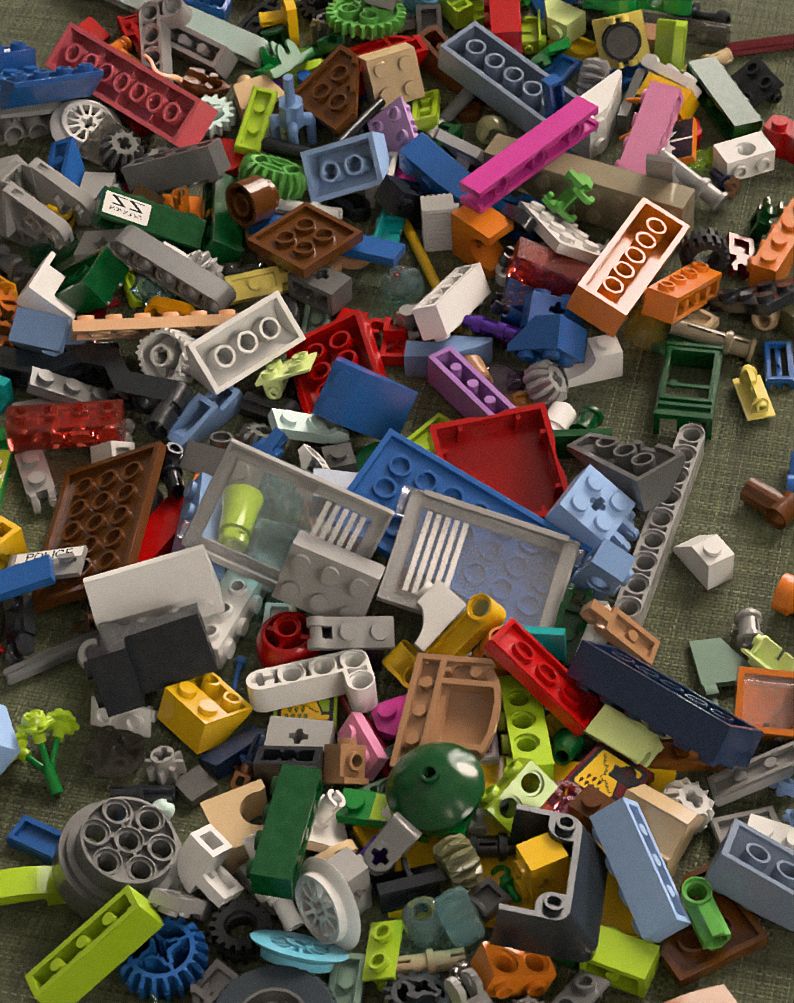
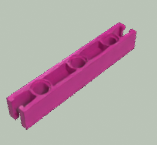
(528, 154)

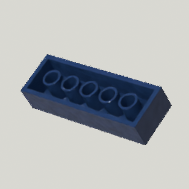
(664, 705)

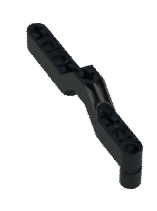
(103, 364)

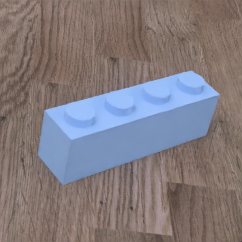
(639, 870)

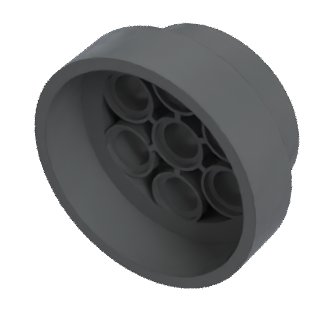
(114, 824)

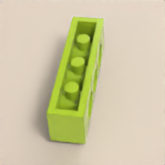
(524, 728)

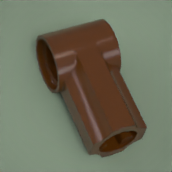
(775, 506)

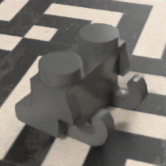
(15, 267)

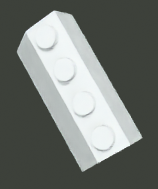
(155, 588)

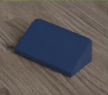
(225, 756)

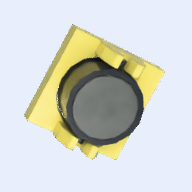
(621, 42)

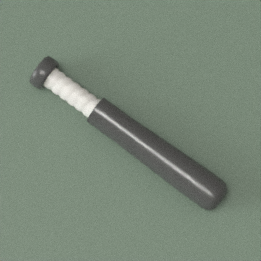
(460, 101)

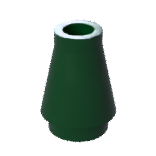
(566, 746)

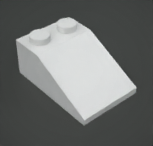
(608, 99)

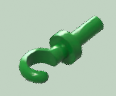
(506, 882)

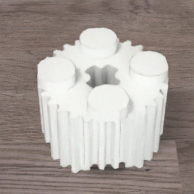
(165, 354)

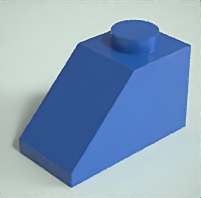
(66, 159)

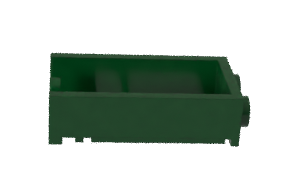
(688, 408)

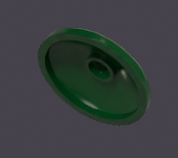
(437, 801)

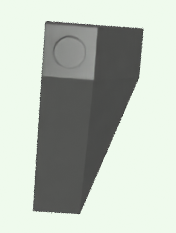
(637, 470)

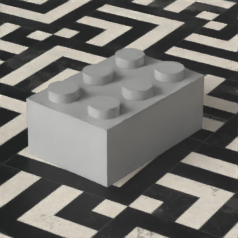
(327, 578)

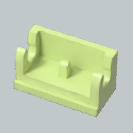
(624, 736)

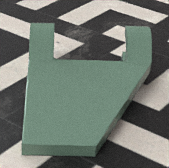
(715, 665)

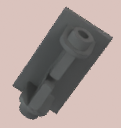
(583, 989)

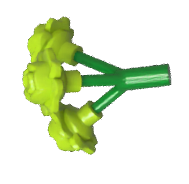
(34, 724)

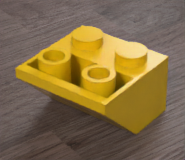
(202, 711)

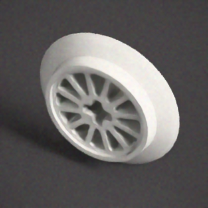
(71, 119)
(327, 904)

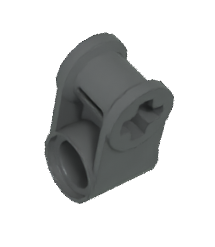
(392, 841)

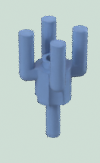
(292, 116)

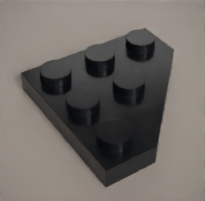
(758, 299)

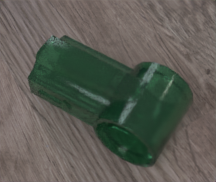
(40, 251)

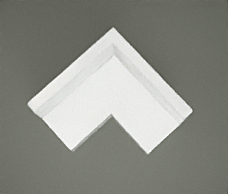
(41, 289)

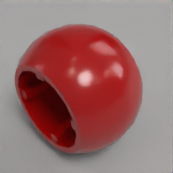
(283, 640)

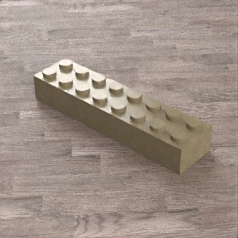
(614, 189)

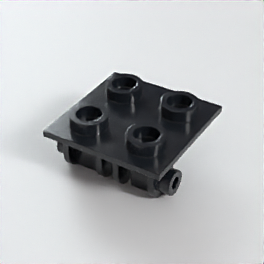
(758, 82)

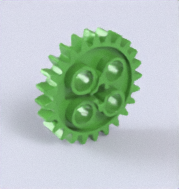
(364, 19)

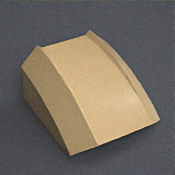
(668, 821)

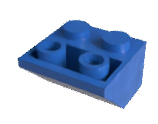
(550, 338)

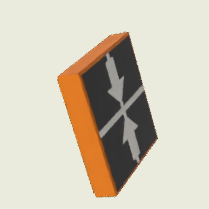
(684, 140)

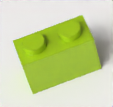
(624, 961)

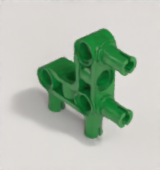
(616, 7)

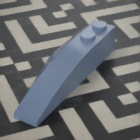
(755, 873)

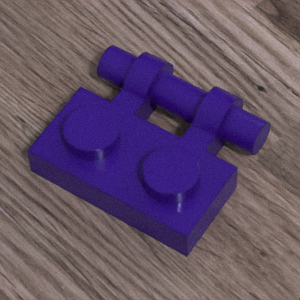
(490, 327)

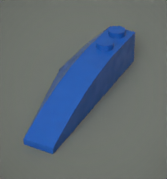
(441, 173)

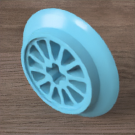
(298, 950)

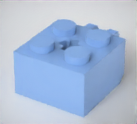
(594, 510)

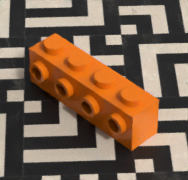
(775, 253)
(681, 292)

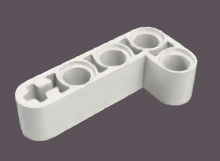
(314, 680)

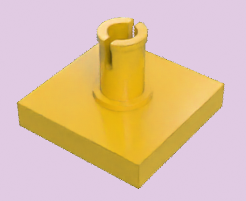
(285, 15)

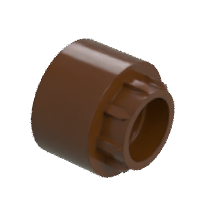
(251, 200)

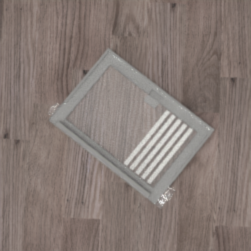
(262, 504)
(477, 553)

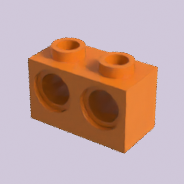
(512, 971)

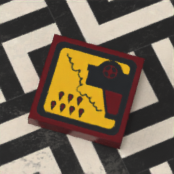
(609, 772)

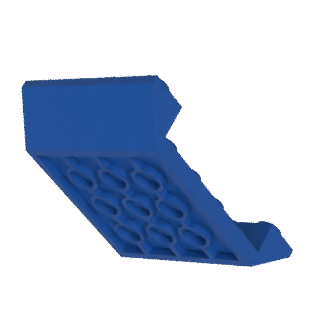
(27, 85)

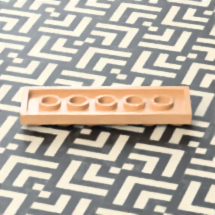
(116, 327)

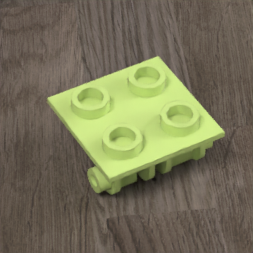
(277, 373)

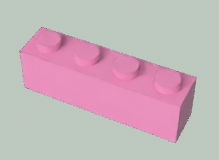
(651, 125)

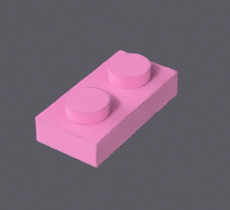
(358, 727)

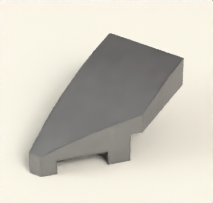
(214, 981)

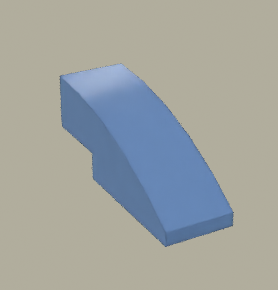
(417, 352)
(205, 416)

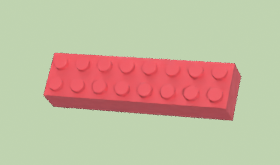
(136, 88)

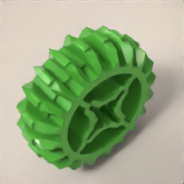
(285, 175)

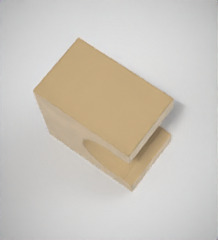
(231, 816)

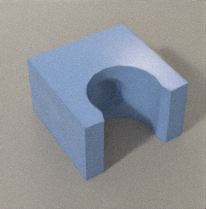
(40, 332)

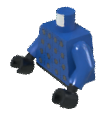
(511, 301)

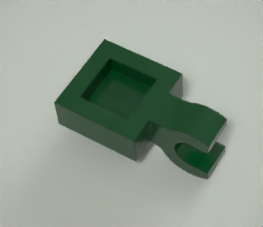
(760, 221)

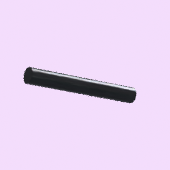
(362, 120)

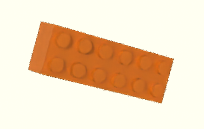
(627, 267)

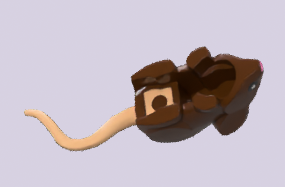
(196, 81)

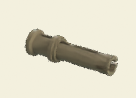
(731, 343)

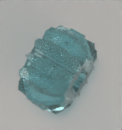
(459, 917)

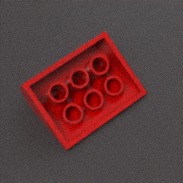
(344, 337)

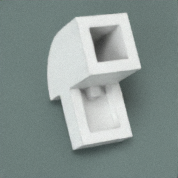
(201, 866)

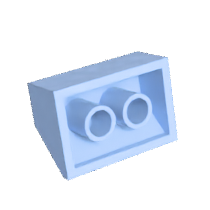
(345, 166)

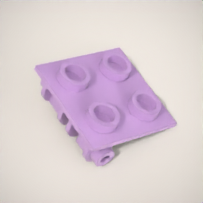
(395, 124)

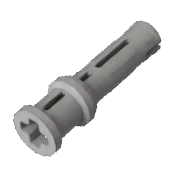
(703, 187)

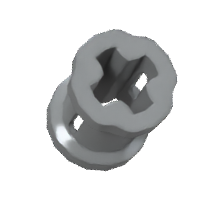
(748, 625)

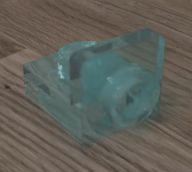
(146, 288)

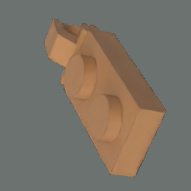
(621, 630)

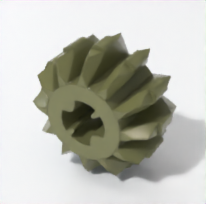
(458, 861)

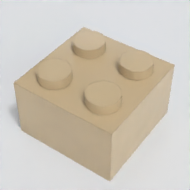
(392, 74)

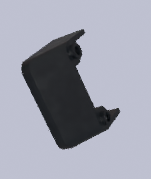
(560, 923)

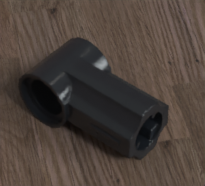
(259, 406)

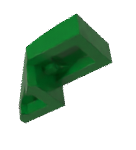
(542, 59)

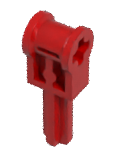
(129, 27)

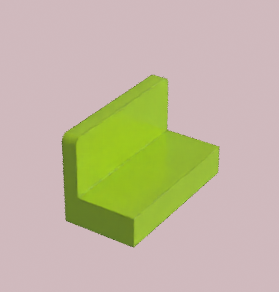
(671, 42)

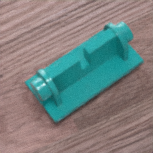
(389, 226)

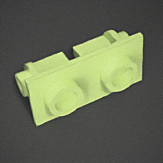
(765, 654)

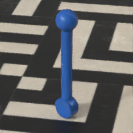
(240, 662)

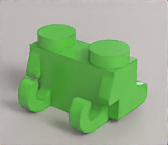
(576, 190)

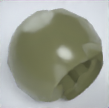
(488, 123)

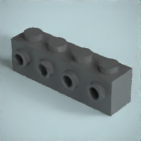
(179, 167)

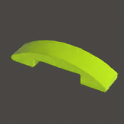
(28, 884)

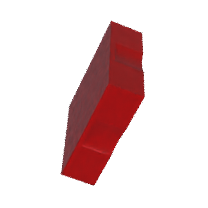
(507, 453)

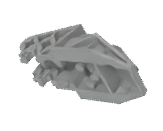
(30, 215)

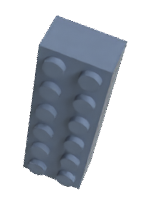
(497, 75)

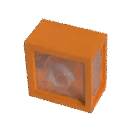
(766, 701)

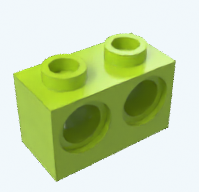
(510, 788)

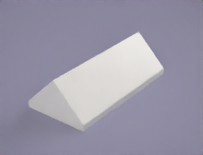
(243, 344)

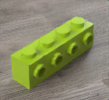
(95, 948)

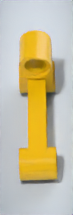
(455, 640)

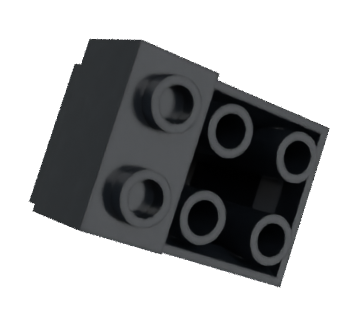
(148, 657)

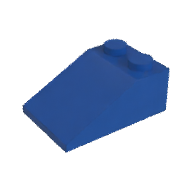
(364, 400)

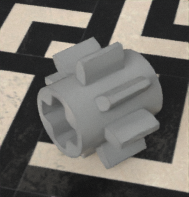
(165, 765)

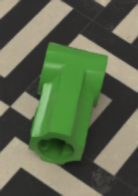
(704, 914)

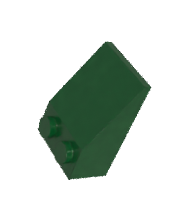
(92, 281)

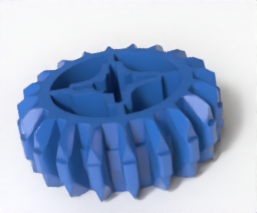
(153, 975)

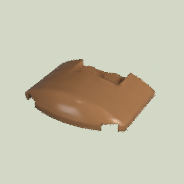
(450, 702)

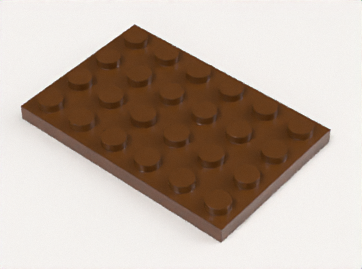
(105, 510)

